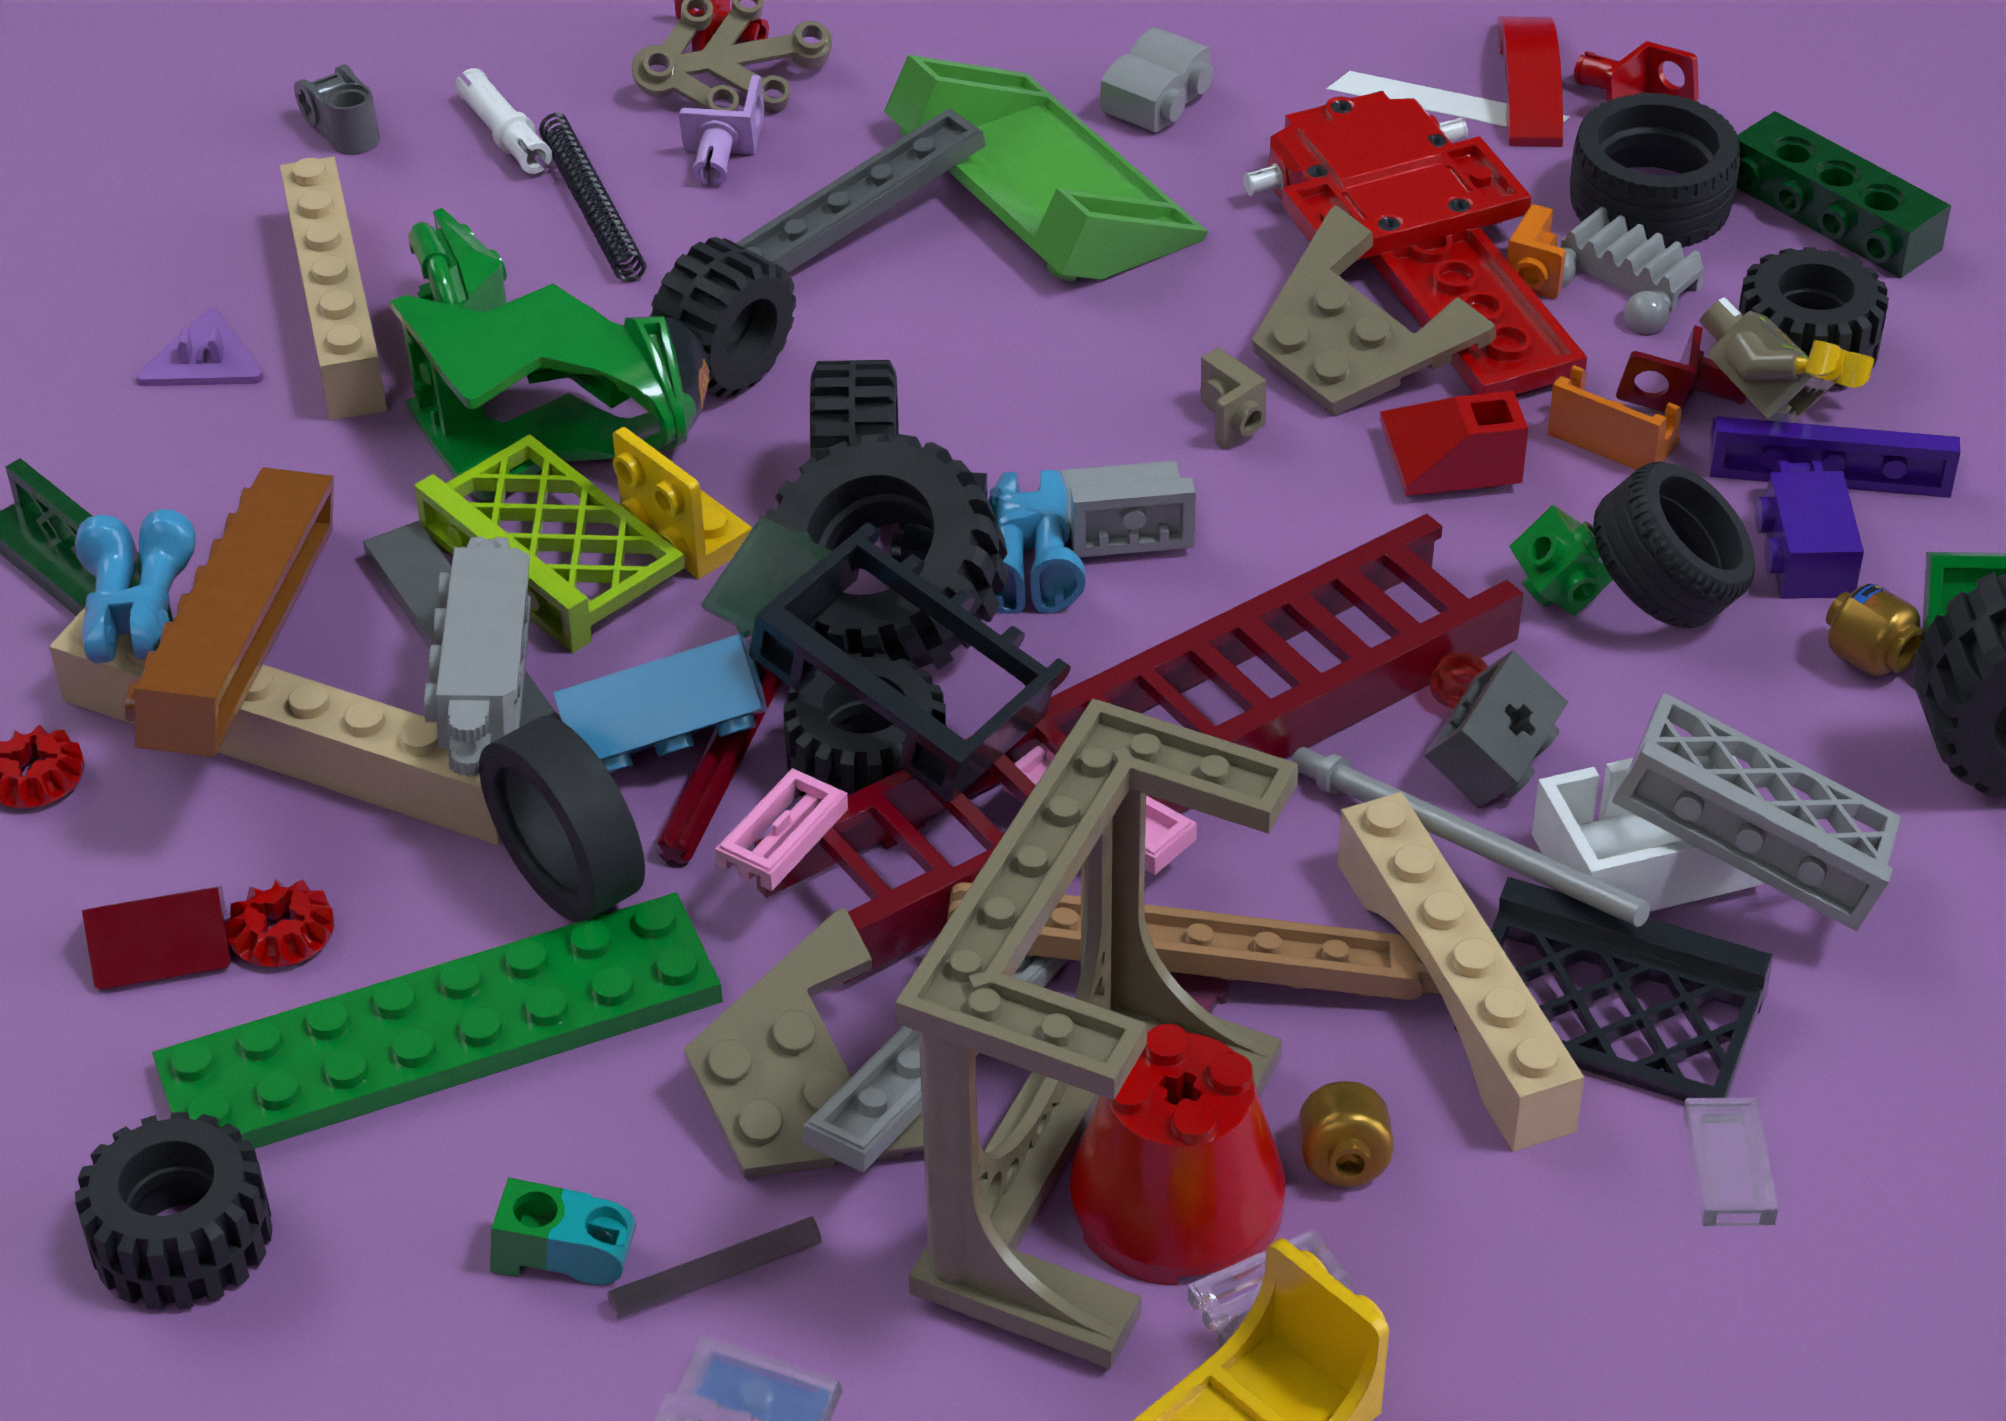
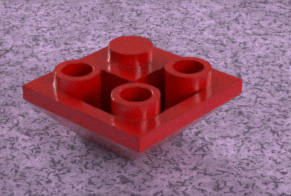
(1457, 443)

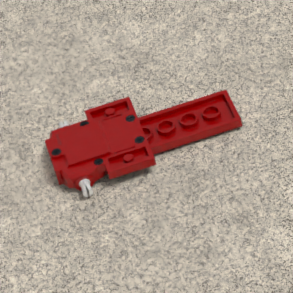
(1426, 211)

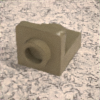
(1234, 395)

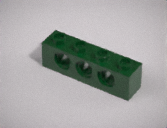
(1841, 194)

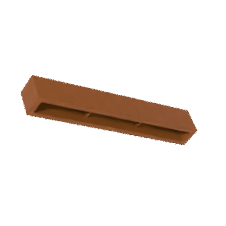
(231, 614)

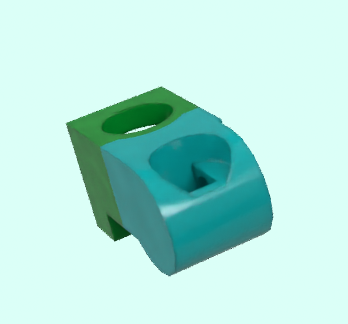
(560, 1233)

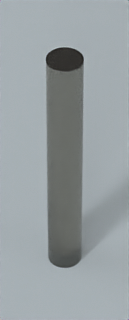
(714, 1267)

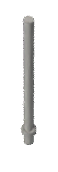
(1335, 775)

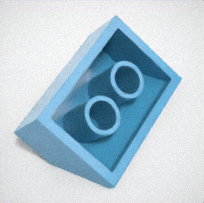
(666, 702)

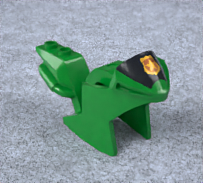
(475, 345)

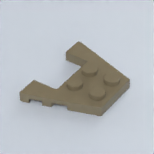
(1341, 342)
(774, 1062)

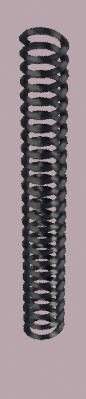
(595, 201)

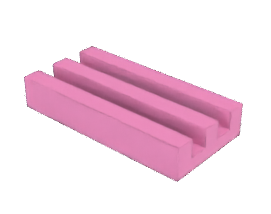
(792, 833)

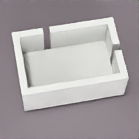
(1624, 846)

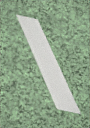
(1430, 98)

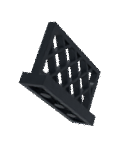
(1652, 952)

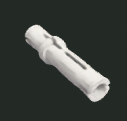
(510, 129)

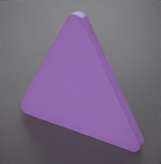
(202, 355)

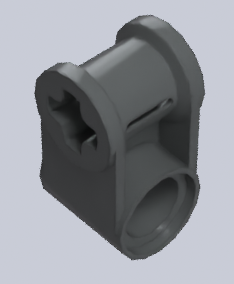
(340, 110)

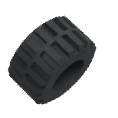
(1819, 299)
(735, 308)
(851, 402)
(843, 738)
(182, 1252)

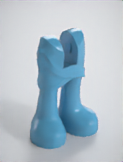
(1040, 522)
(111, 556)

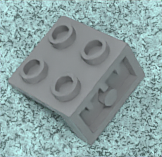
(1130, 508)

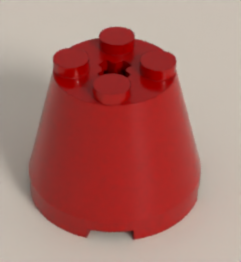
(1179, 1164)

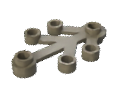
(725, 58)

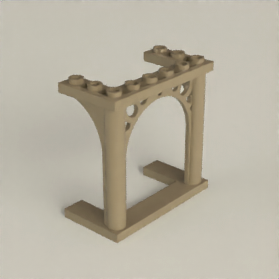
(965, 1001)

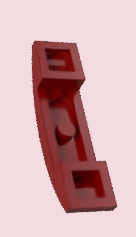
(1532, 81)

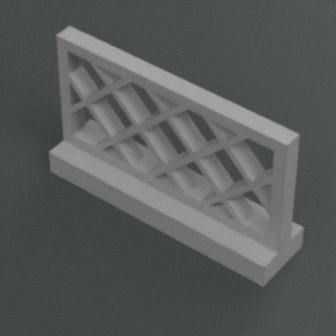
(1766, 839)

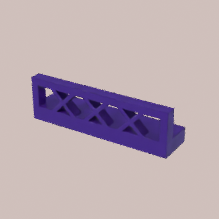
(1866, 456)

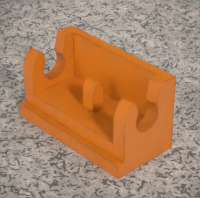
(1610, 426)

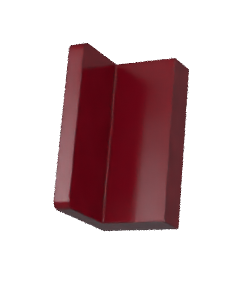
(157, 937)

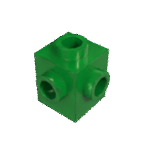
(1570, 571)

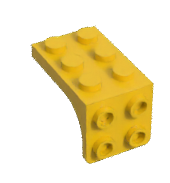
(1296, 1356)

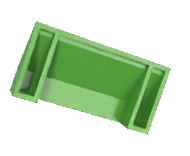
(1045, 170)

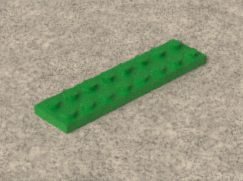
(444, 1024)

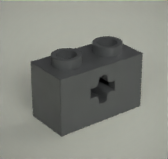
(1497, 730)

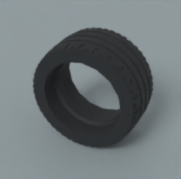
(1661, 134)

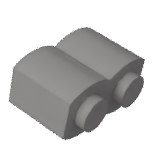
(1156, 79)

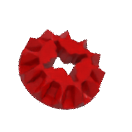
(49, 778)
(288, 940)

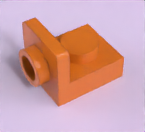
(1535, 252)

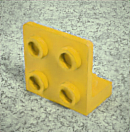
(675, 505)

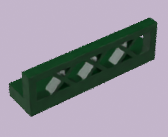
(41, 536)

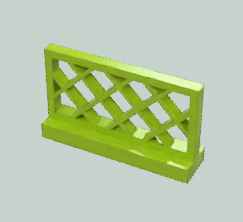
(553, 589)

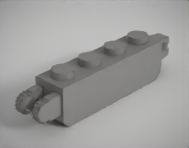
(479, 650)

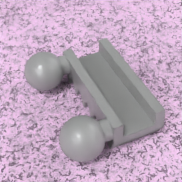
(1634, 265)

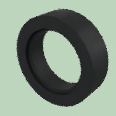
(562, 818)

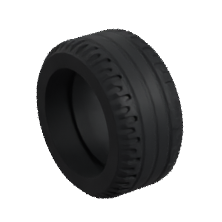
(1674, 545)

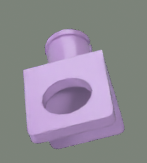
(722, 133)

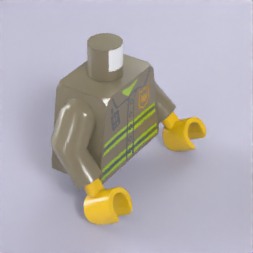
(1773, 368)

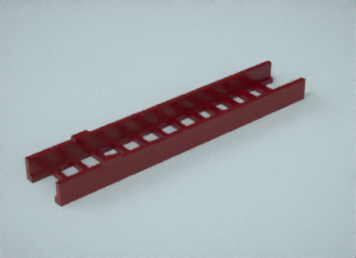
(1280, 725)

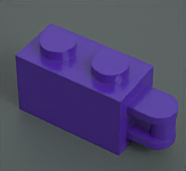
(1809, 531)

